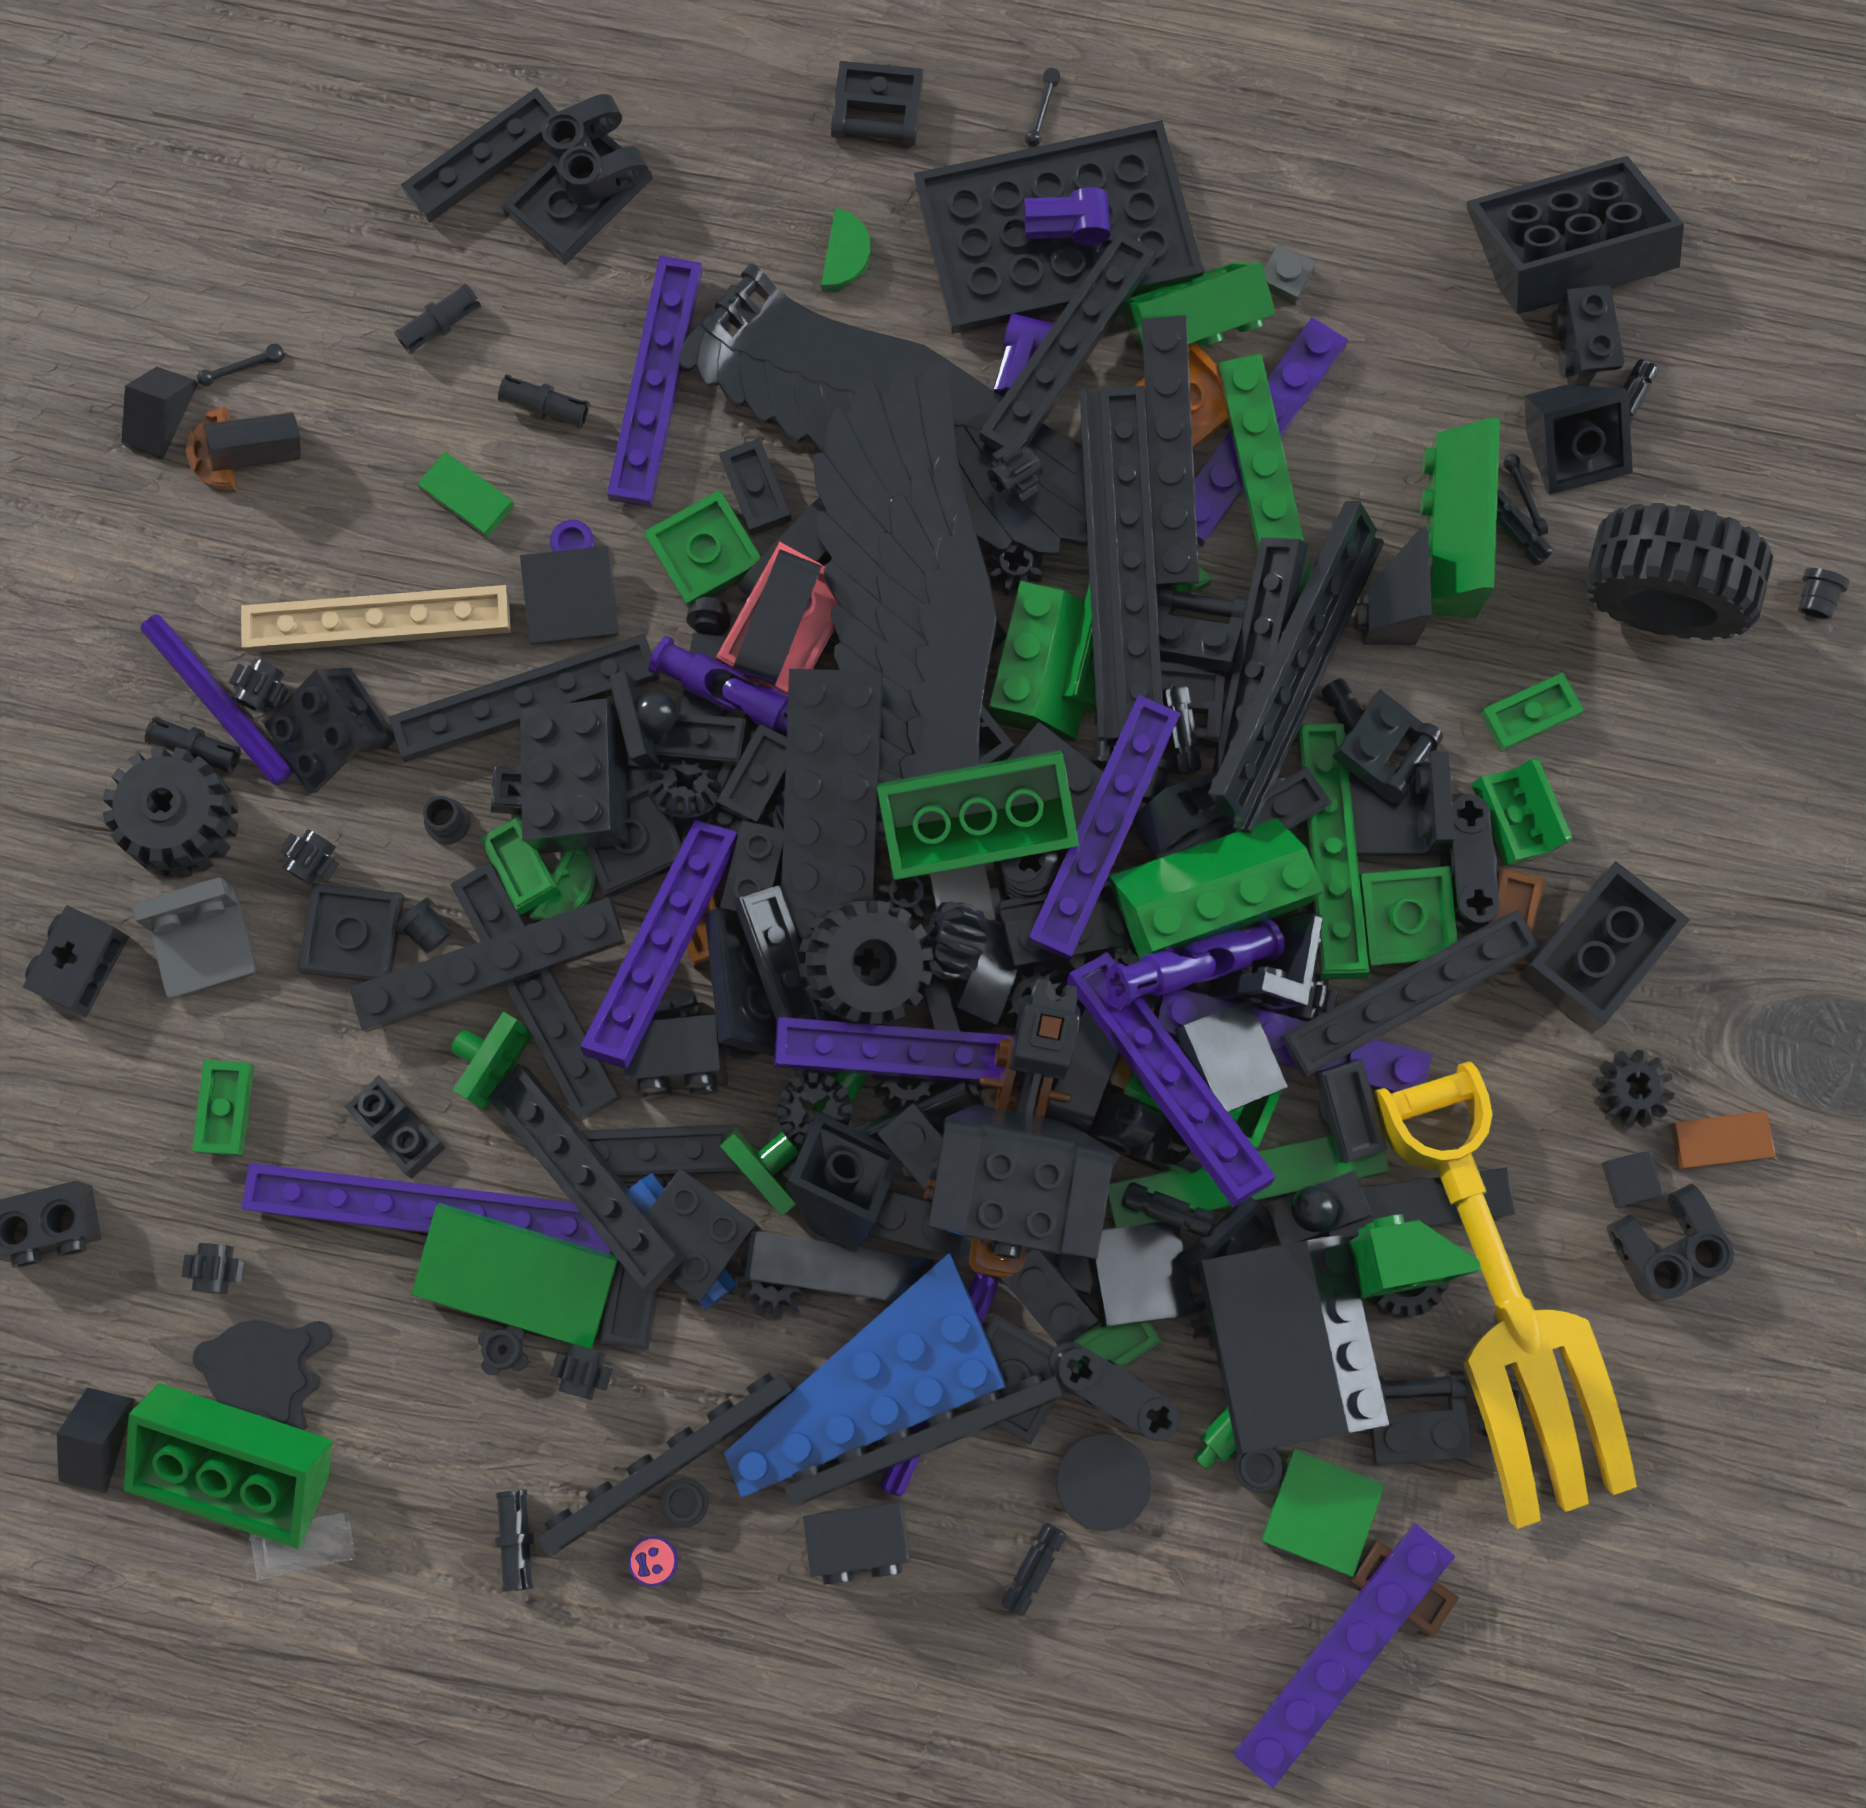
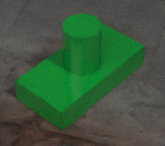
(489, 1058)
(763, 1166)

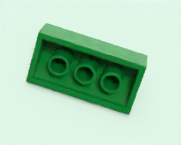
(1462, 516)
(977, 814)
(1215, 887)
(226, 1464)

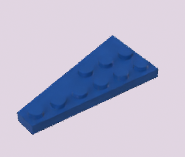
(895, 1373)

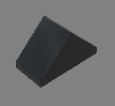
(155, 409)
(92, 1439)

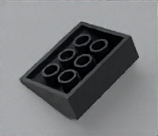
(1576, 233)
(1292, 1343)

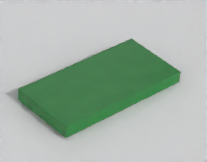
(514, 1275)

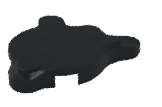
(264, 1368)

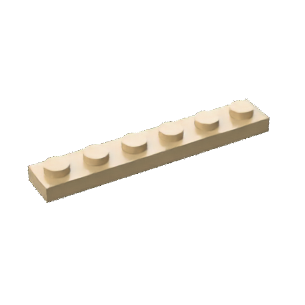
(375, 619)

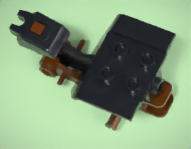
(1013, 1173)

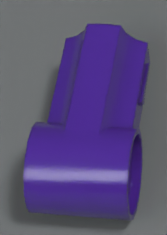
(1079, 217)
(1019, 345)

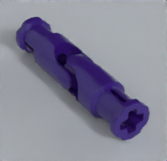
(699, 671)
(1178, 968)

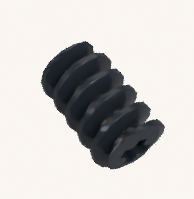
(1017, 884)

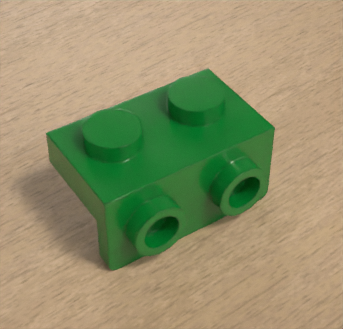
(1523, 813)

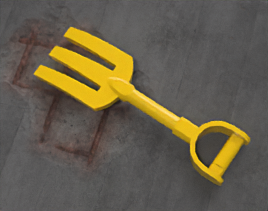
(1522, 1334)

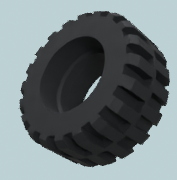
(1679, 571)

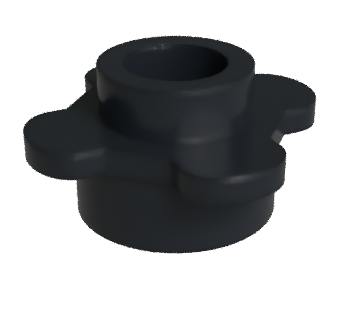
(490, 1343)

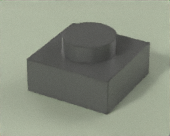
(1288, 273)

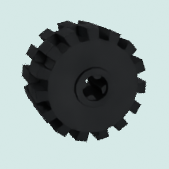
(196, 820)
(893, 967)

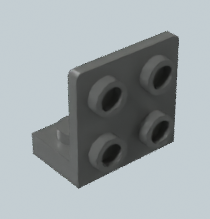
(197, 937)

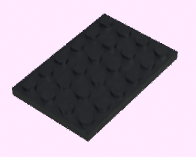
(979, 223)

